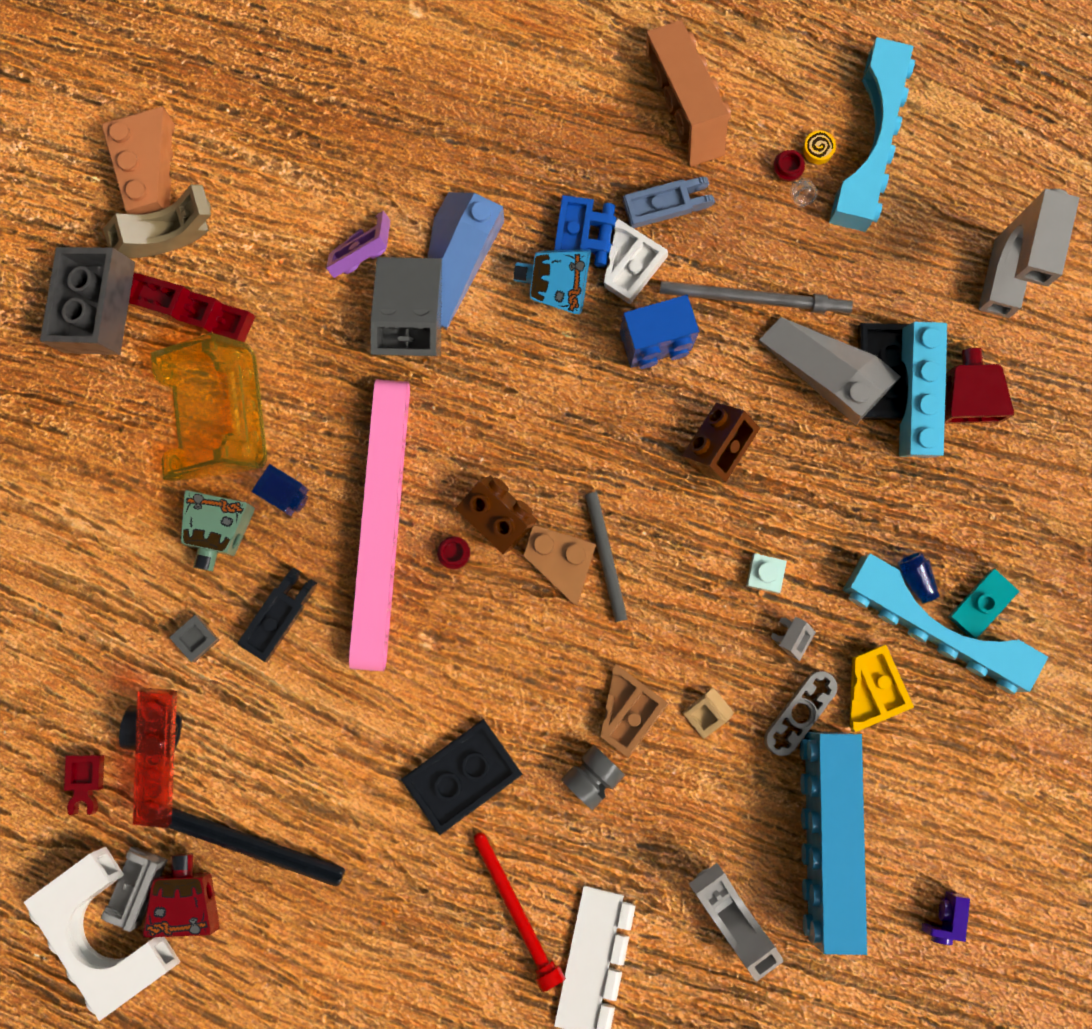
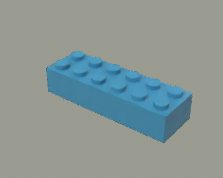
(834, 842)

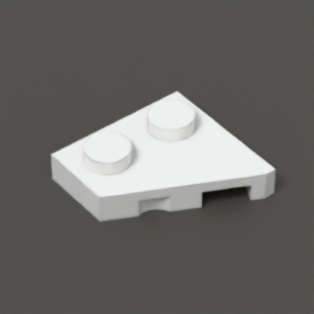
(631, 262)

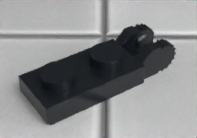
(276, 617)

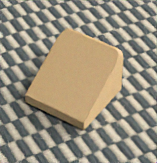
(708, 713)

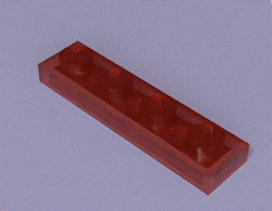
(154, 757)

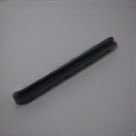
(256, 848)

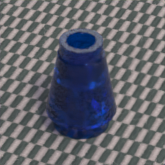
(919, 576)

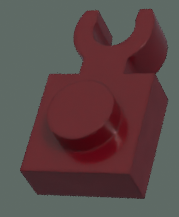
(83, 776)

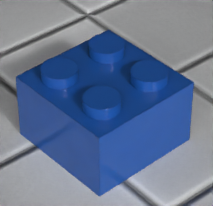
(659, 332)

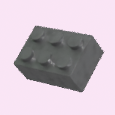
(87, 300)

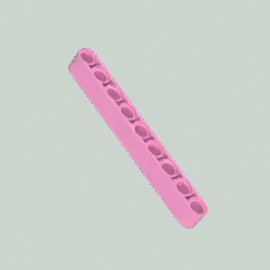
(379, 526)

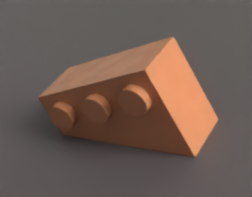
(142, 159)

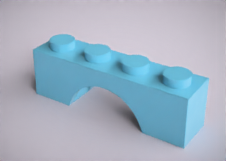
(925, 360)

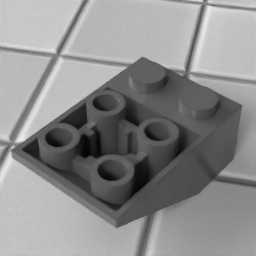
(407, 307)

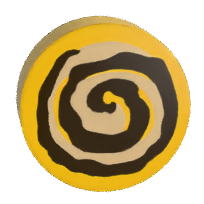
(819, 147)

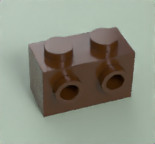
(721, 441)
(497, 513)

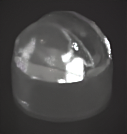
(809, 195)

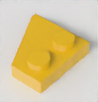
(876, 689)

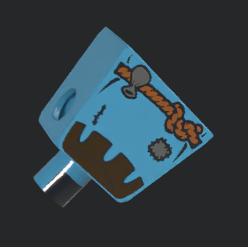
(557, 278)

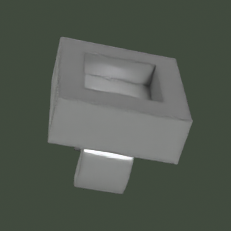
(796, 638)

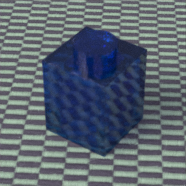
(281, 491)

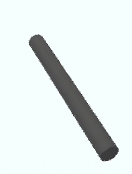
(606, 557)

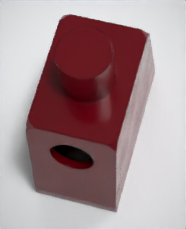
(976, 391)

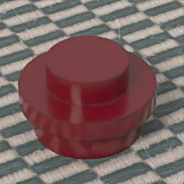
(789, 165)
(453, 552)

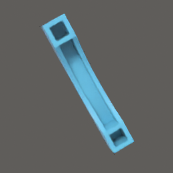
(884, 79)
(883, 589)

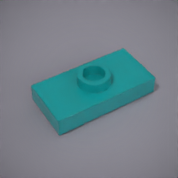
(983, 604)

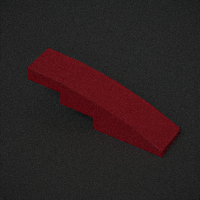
(189, 308)

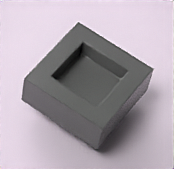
(194, 638)

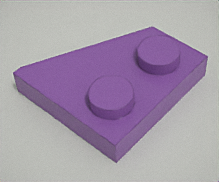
(360, 247)

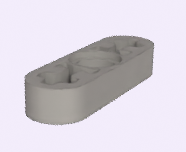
(792, 738)

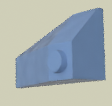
(462, 238)

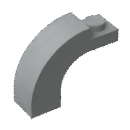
(736, 922)

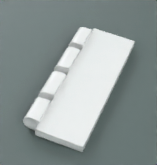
(591, 952)

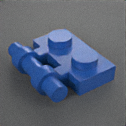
(575, 224)

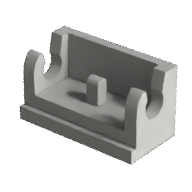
(133, 890)

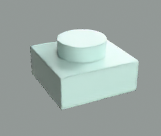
(766, 573)

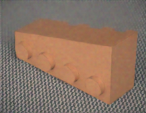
(689, 91)

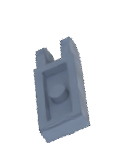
(666, 201)

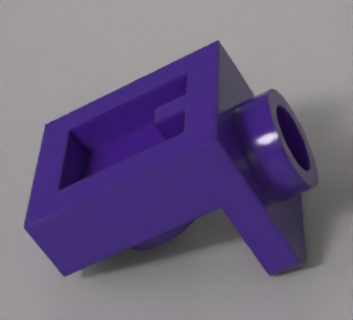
(954, 918)

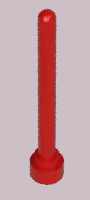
(547, 972)

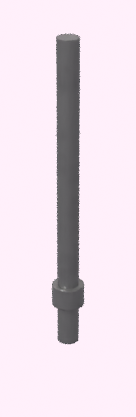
(818, 303)

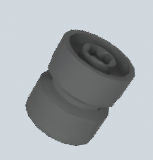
(593, 777)

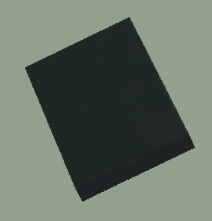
(886, 344)
(461, 777)

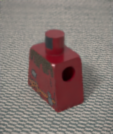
(182, 902)

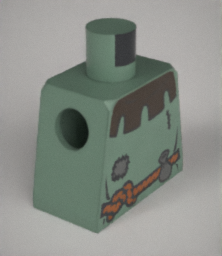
(213, 526)

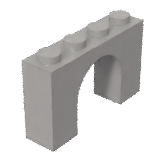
(1029, 251)

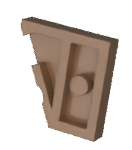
(560, 559)
(629, 712)

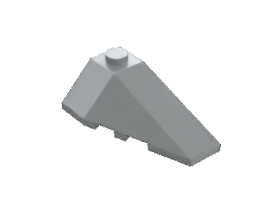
(837, 371)

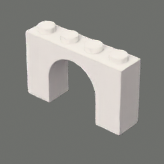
(60, 915)

